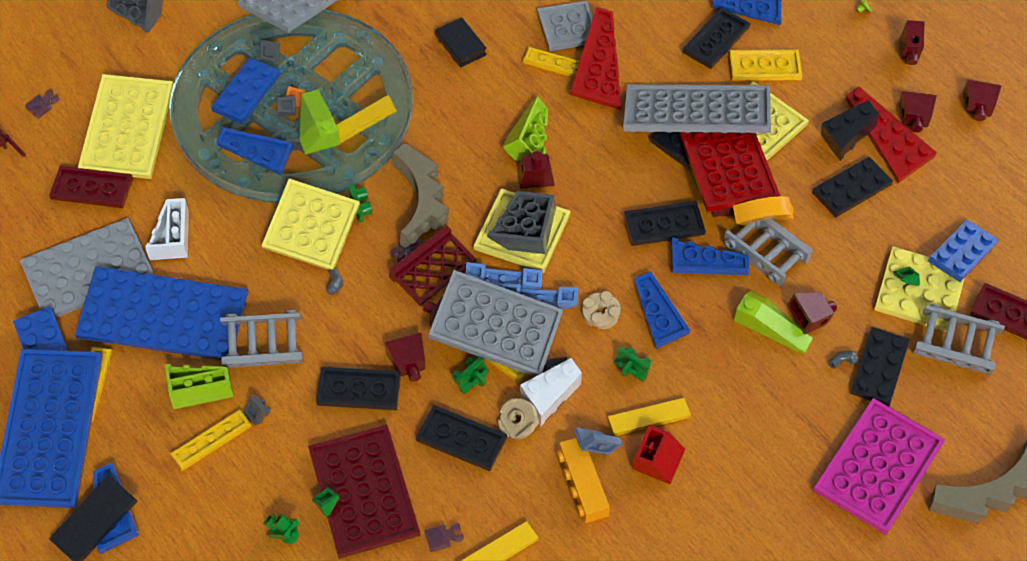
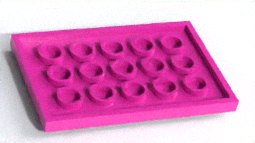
(879, 466)

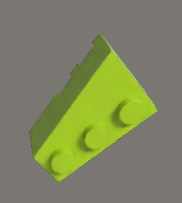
(197, 385)

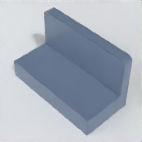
(596, 441)

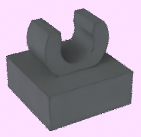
(269, 51)
(286, 106)
(256, 410)

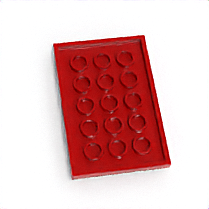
(728, 168)

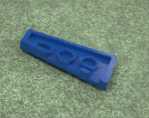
(758, 9)
(258, 149)
(706, 260)
(661, 315)
(126, 527)

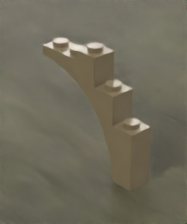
(422, 176)
(973, 501)

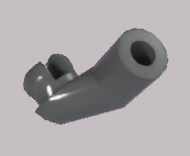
(336, 283)
(843, 356)

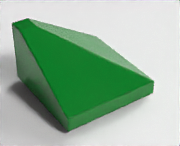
(908, 276)
(326, 501)

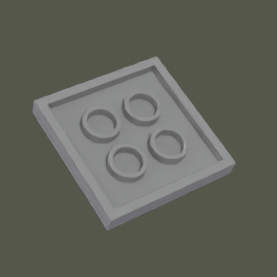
(565, 24)

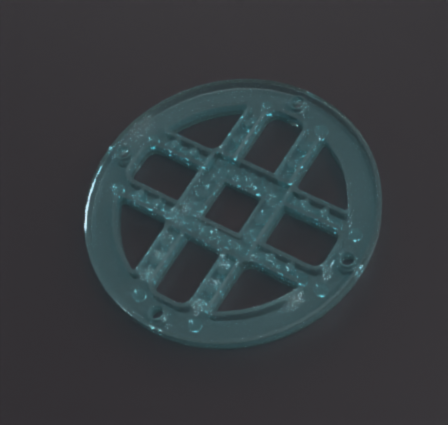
(330, 32)

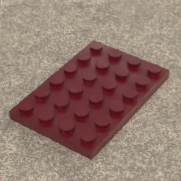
(371, 491)

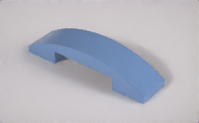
(527, 279)
(563, 299)

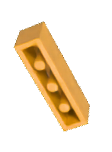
(583, 480)

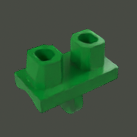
(364, 208)
(632, 364)
(472, 375)
(282, 528)

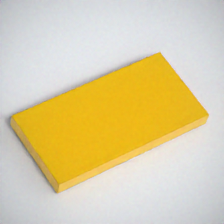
(765, 65)

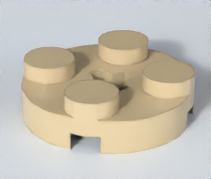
(601, 300)
(528, 421)

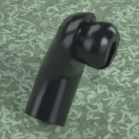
(553, 362)

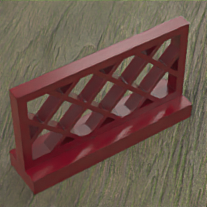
(419, 257)

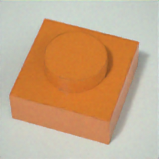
(292, 91)

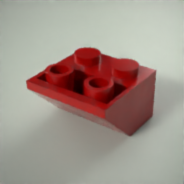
(658, 455)

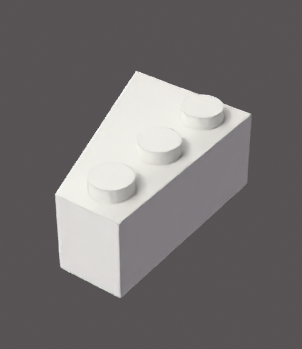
(171, 233)
(551, 388)

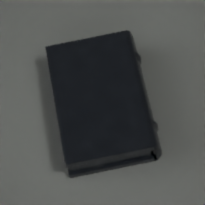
(460, 42)

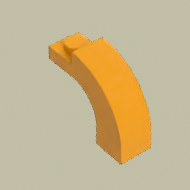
(763, 209)

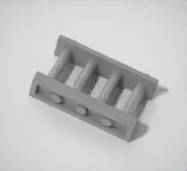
(784, 240)
(253, 357)
(962, 358)

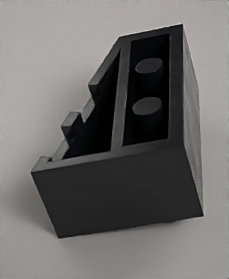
(849, 127)

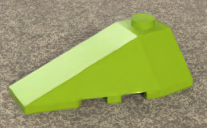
(316, 124)
(528, 132)
(767, 319)

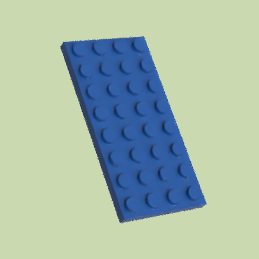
(159, 313)
(48, 428)

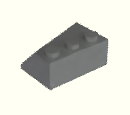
(139, 12)
(525, 223)

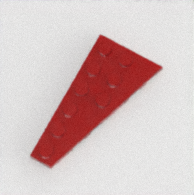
(598, 68)
(893, 140)

